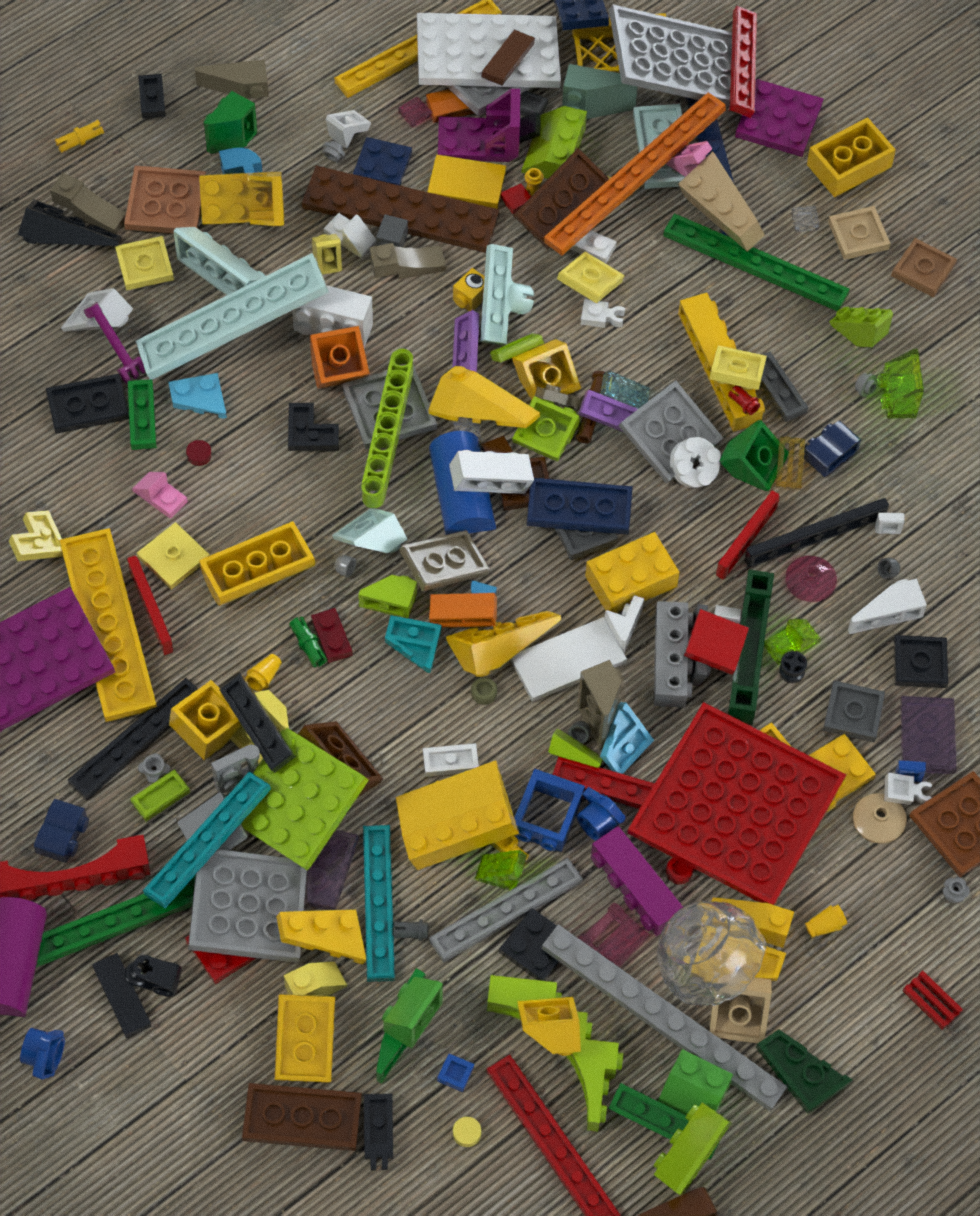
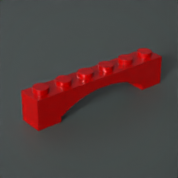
(122, 862)

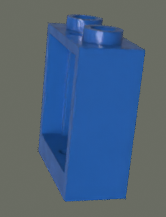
(557, 788)

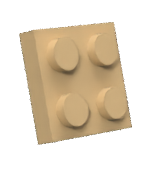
(859, 232)

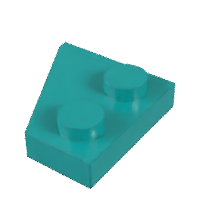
(414, 640)

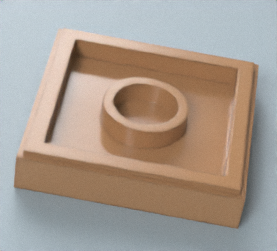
(924, 267)

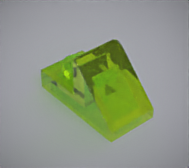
(796, 637)
(501, 869)

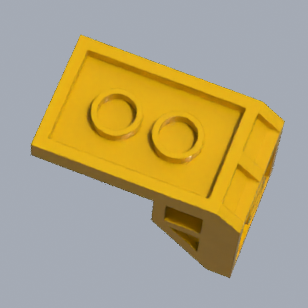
(242, 198)

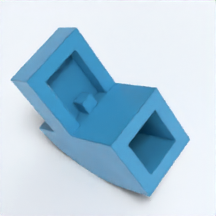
(239, 161)

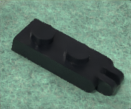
(378, 1128)

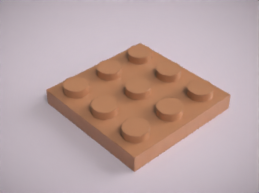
(163, 199)

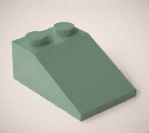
(597, 91)

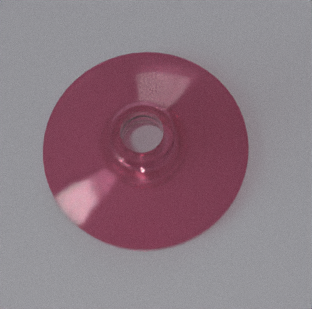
(808, 587)

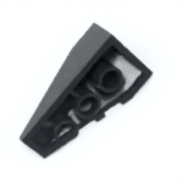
(48, 225)

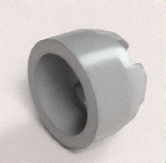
(345, 565)

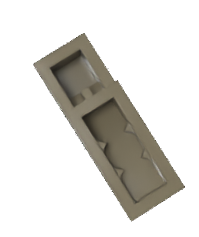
(87, 205)
(406, 262)

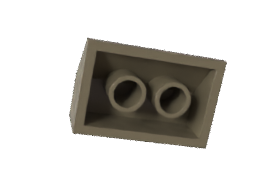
(599, 698)

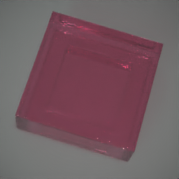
(414, 111)

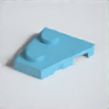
(198, 394)
(625, 740)

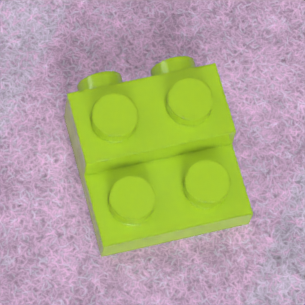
(550, 431)

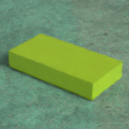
(516, 347)
(160, 795)

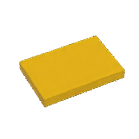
(467, 180)
(305, 1038)

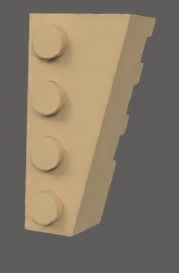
(718, 199)

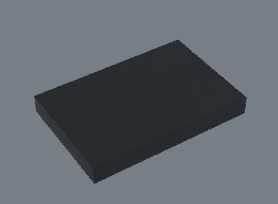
(87, 403)

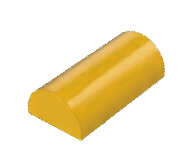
(256, 563)

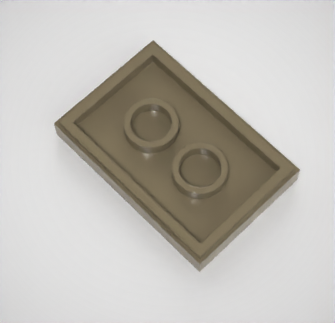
(444, 560)

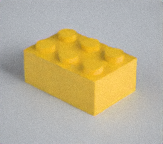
(851, 157)
(633, 569)

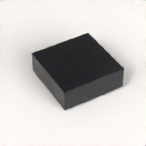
(529, 127)

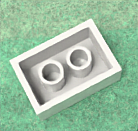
(335, 311)

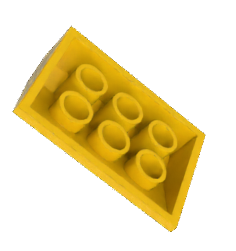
(455, 816)

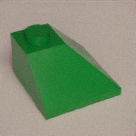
(753, 456)

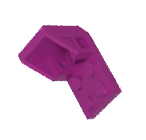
(484, 138)

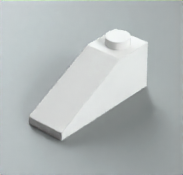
(895, 605)

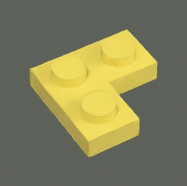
(40, 541)

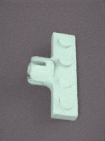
(501, 295)

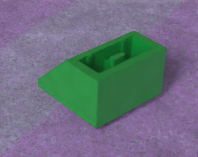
(230, 124)

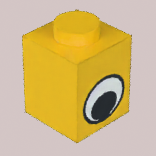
(469, 290)

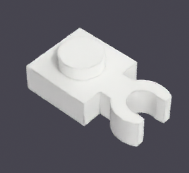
(598, 314)
(903, 790)

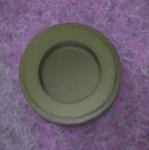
(484, 690)

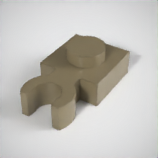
(553, 394)

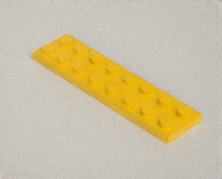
(104, 599)

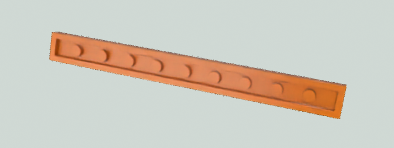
(634, 174)

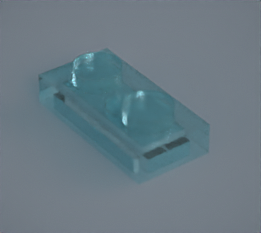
(624, 390)

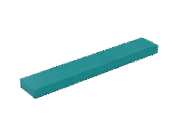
(206, 840)
(378, 903)

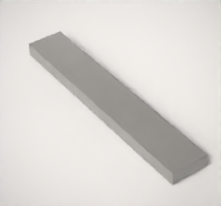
(505, 910)

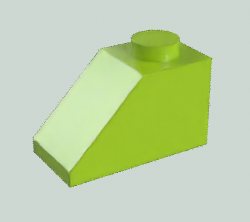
(390, 596)

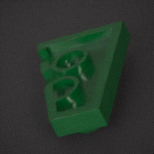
(805, 1075)

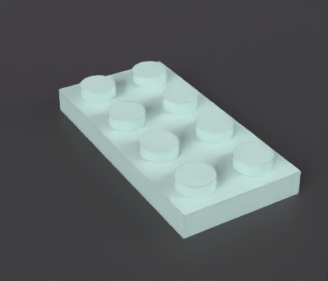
(649, 124)

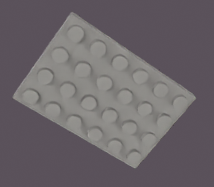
(672, 54)

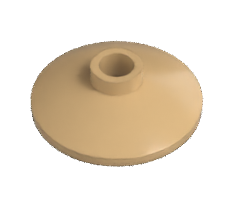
(877, 828)

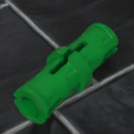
(308, 642)

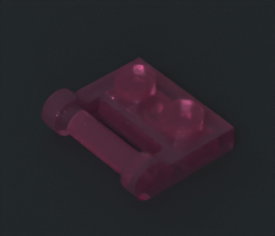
(622, 941)

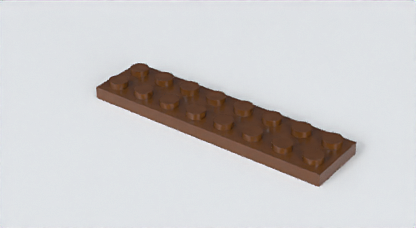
(427, 213)

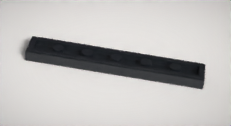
(815, 533)
(129, 743)

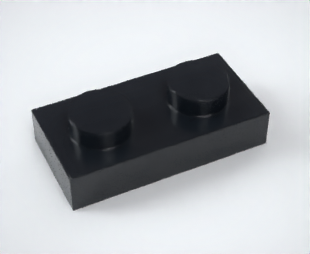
(151, 96)

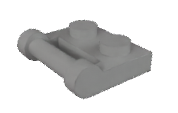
(228, 770)

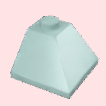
(373, 531)

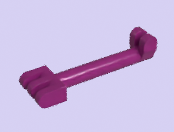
(128, 363)

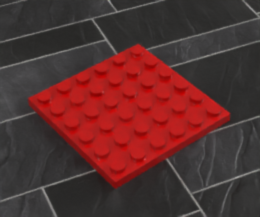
(737, 804)

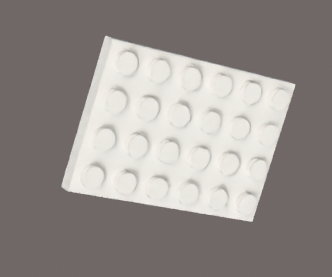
(459, 47)

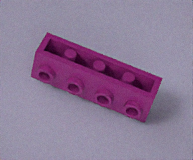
(635, 879)

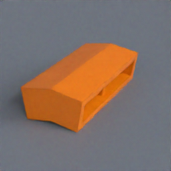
(446, 104)
(463, 609)

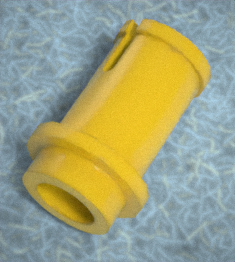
(534, 178)

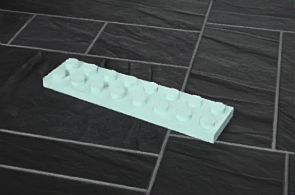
(231, 316)

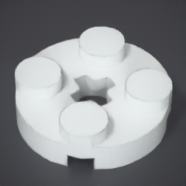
(683, 468)

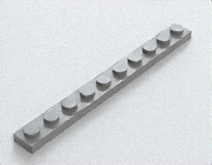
(662, 1016)

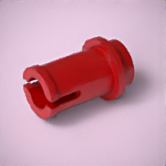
(744, 400)

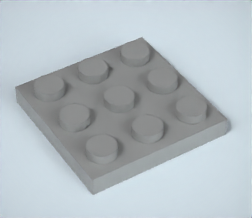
(364, 402)
(665, 423)

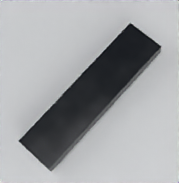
(257, 723)

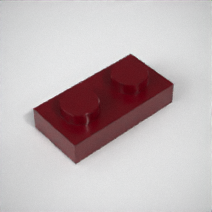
(331, 635)

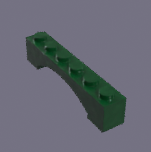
(747, 673)

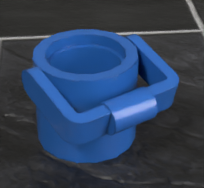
(600, 815)
(43, 1051)

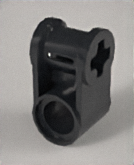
(159, 975)

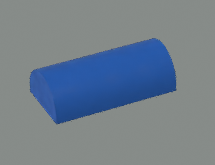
(459, 508)

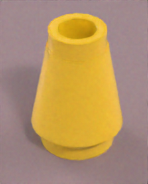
(263, 672)
(827, 921)

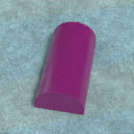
(20, 942)

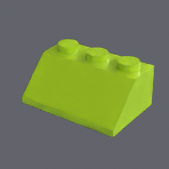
(559, 137)
(691, 1148)

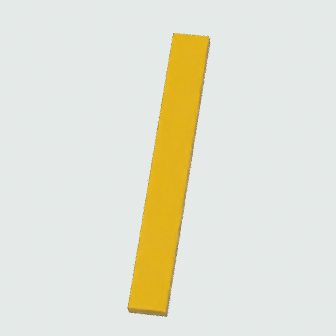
(395, 58)

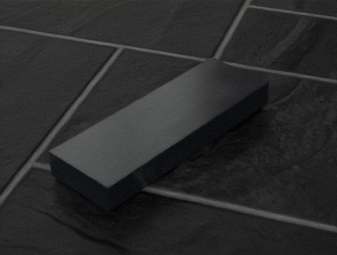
(121, 995)

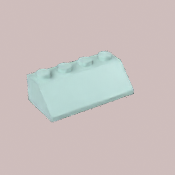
(213, 260)

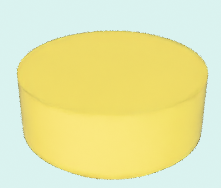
(467, 1131)

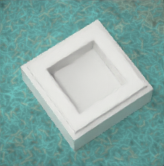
(889, 523)

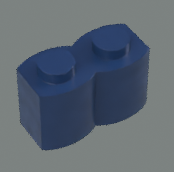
(831, 448)
(60, 831)

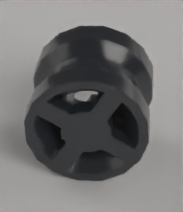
(796, 661)

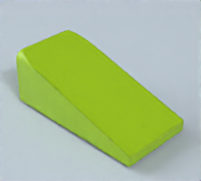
(569, 748)

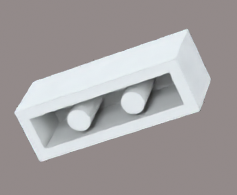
(491, 472)

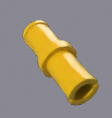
(79, 136)

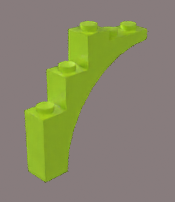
(595, 1061)

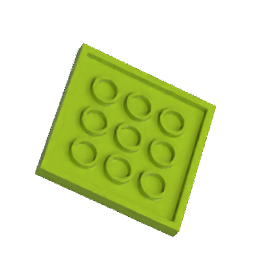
(304, 801)

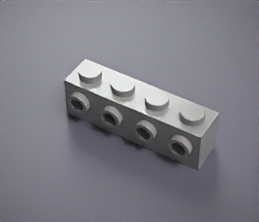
(669, 660)

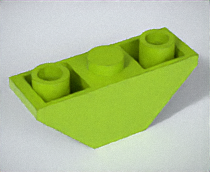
(862, 325)

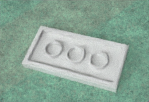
(561, 659)

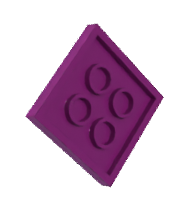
(781, 118)

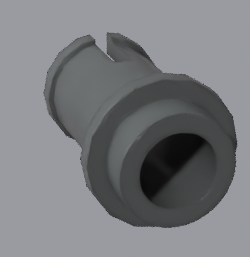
(411, 930)

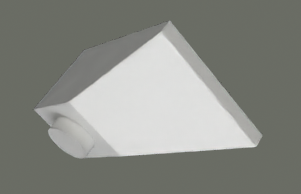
(113, 306)

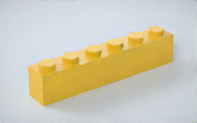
(706, 332)

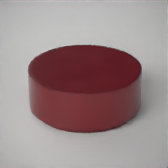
(198, 452)

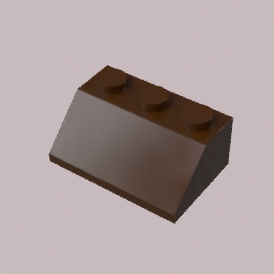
(337, 743)

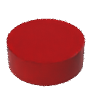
(678, 872)

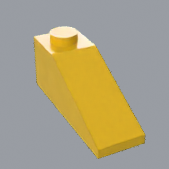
(770, 919)

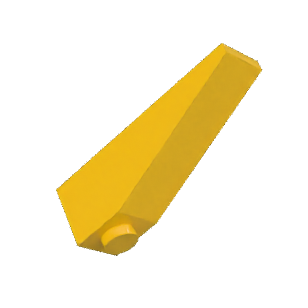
(475, 397)
(491, 648)

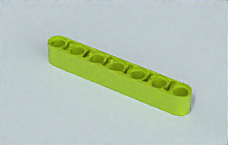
(387, 437)

